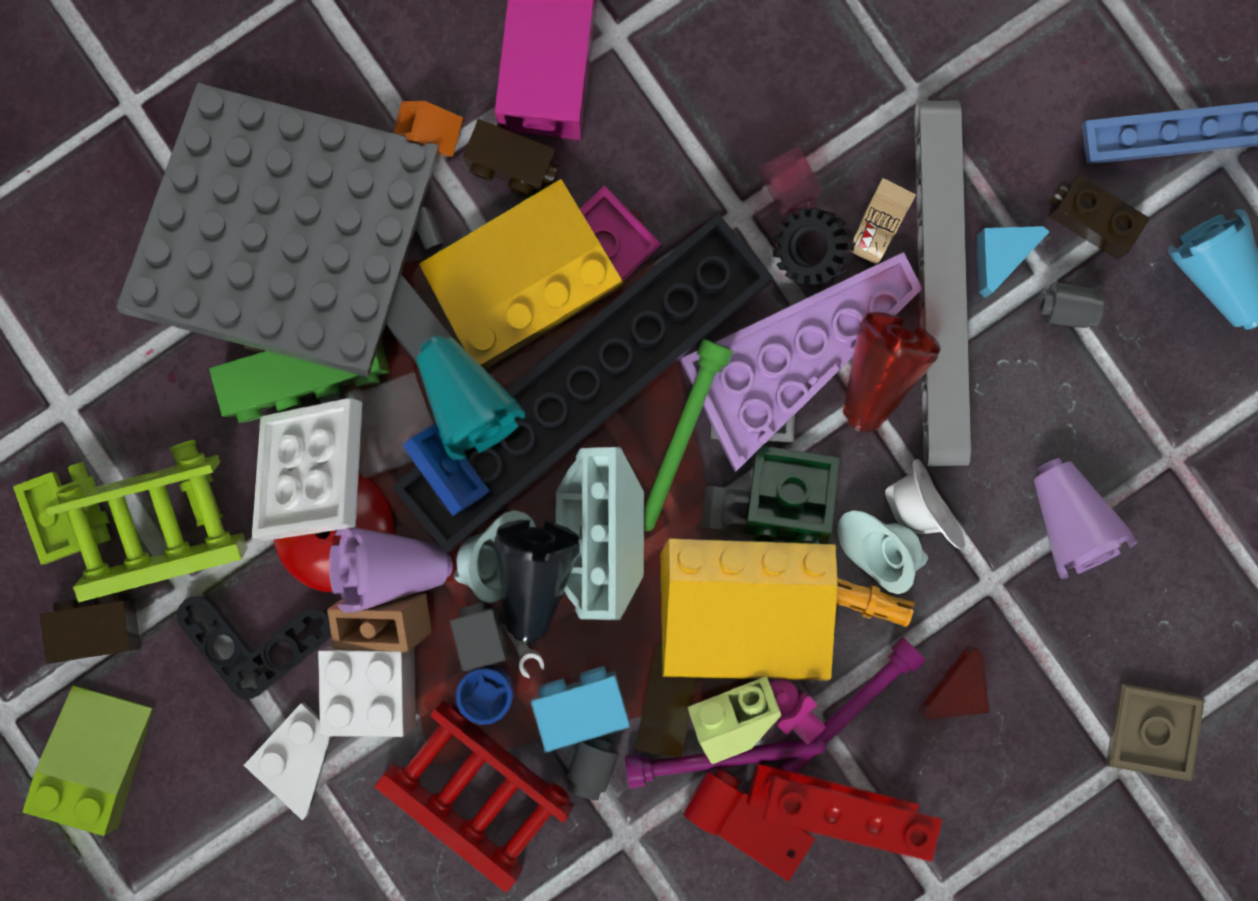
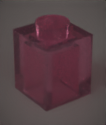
(791, 182)

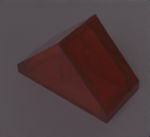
(960, 690)

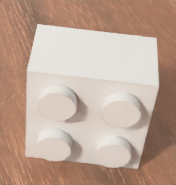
(366, 692)

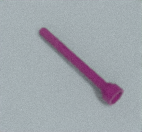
(902, 660)
(643, 769)

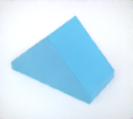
(1002, 251)

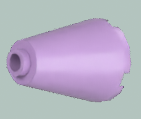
(1077, 519)
(383, 567)

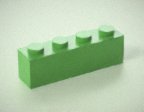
(280, 381)

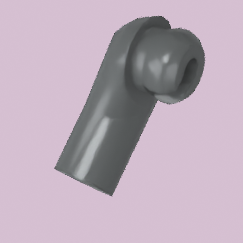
(428, 230)

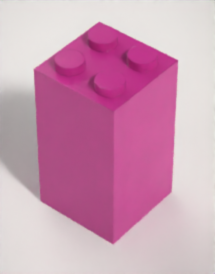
(545, 67)

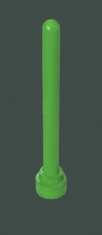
(712, 359)

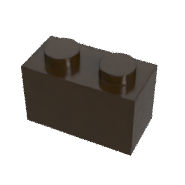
(89, 630)

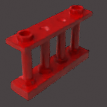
(843, 812)
(468, 836)

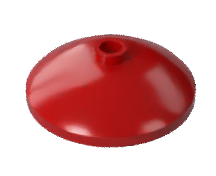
(308, 555)

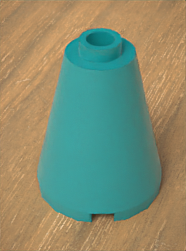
(465, 398)

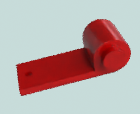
(723, 811)

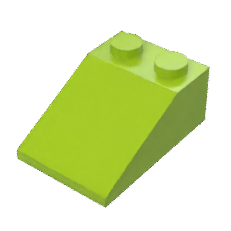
(89, 761)

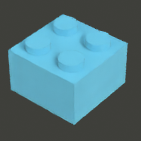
(579, 709)

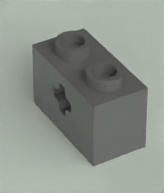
(479, 636)

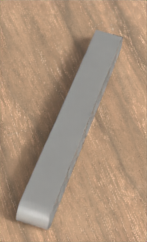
(943, 281)

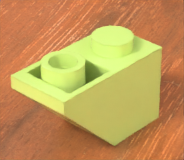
(734, 719)

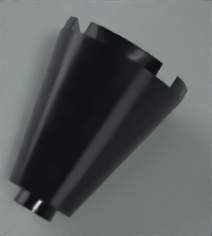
(533, 574)

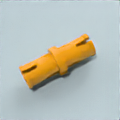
(874, 603)

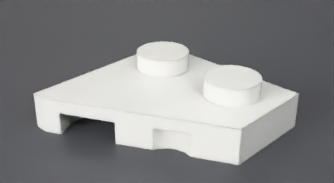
(292, 760)

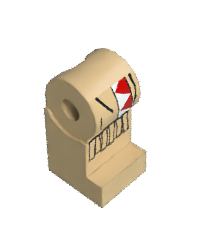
(881, 220)

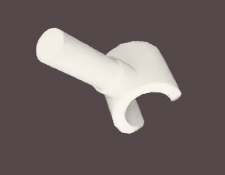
(524, 653)

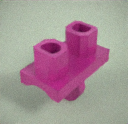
(796, 711)

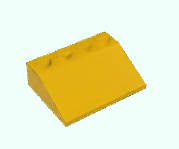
(521, 275)
(748, 609)

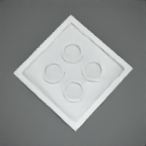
(307, 470)

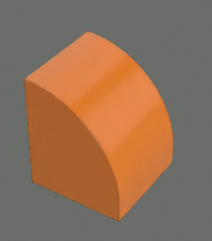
(428, 124)

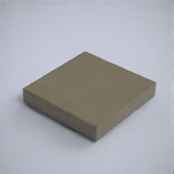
(1155, 732)

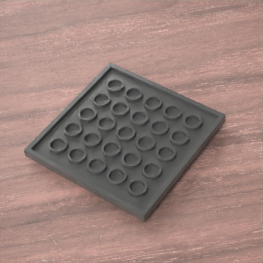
(280, 230)

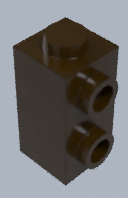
(511, 158)
(1097, 216)

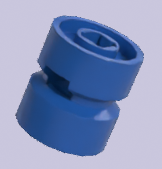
(485, 694)

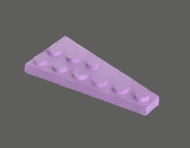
(794, 354)

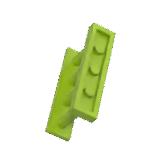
(139, 567)

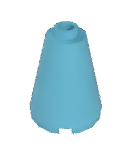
(1223, 265)

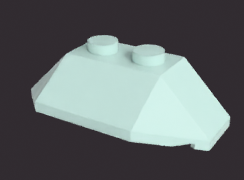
(606, 510)

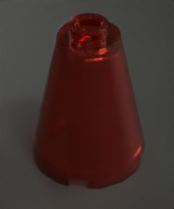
(885, 368)

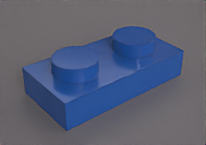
(451, 479)

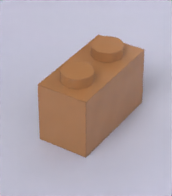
(385, 627)

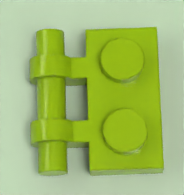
(54, 534)

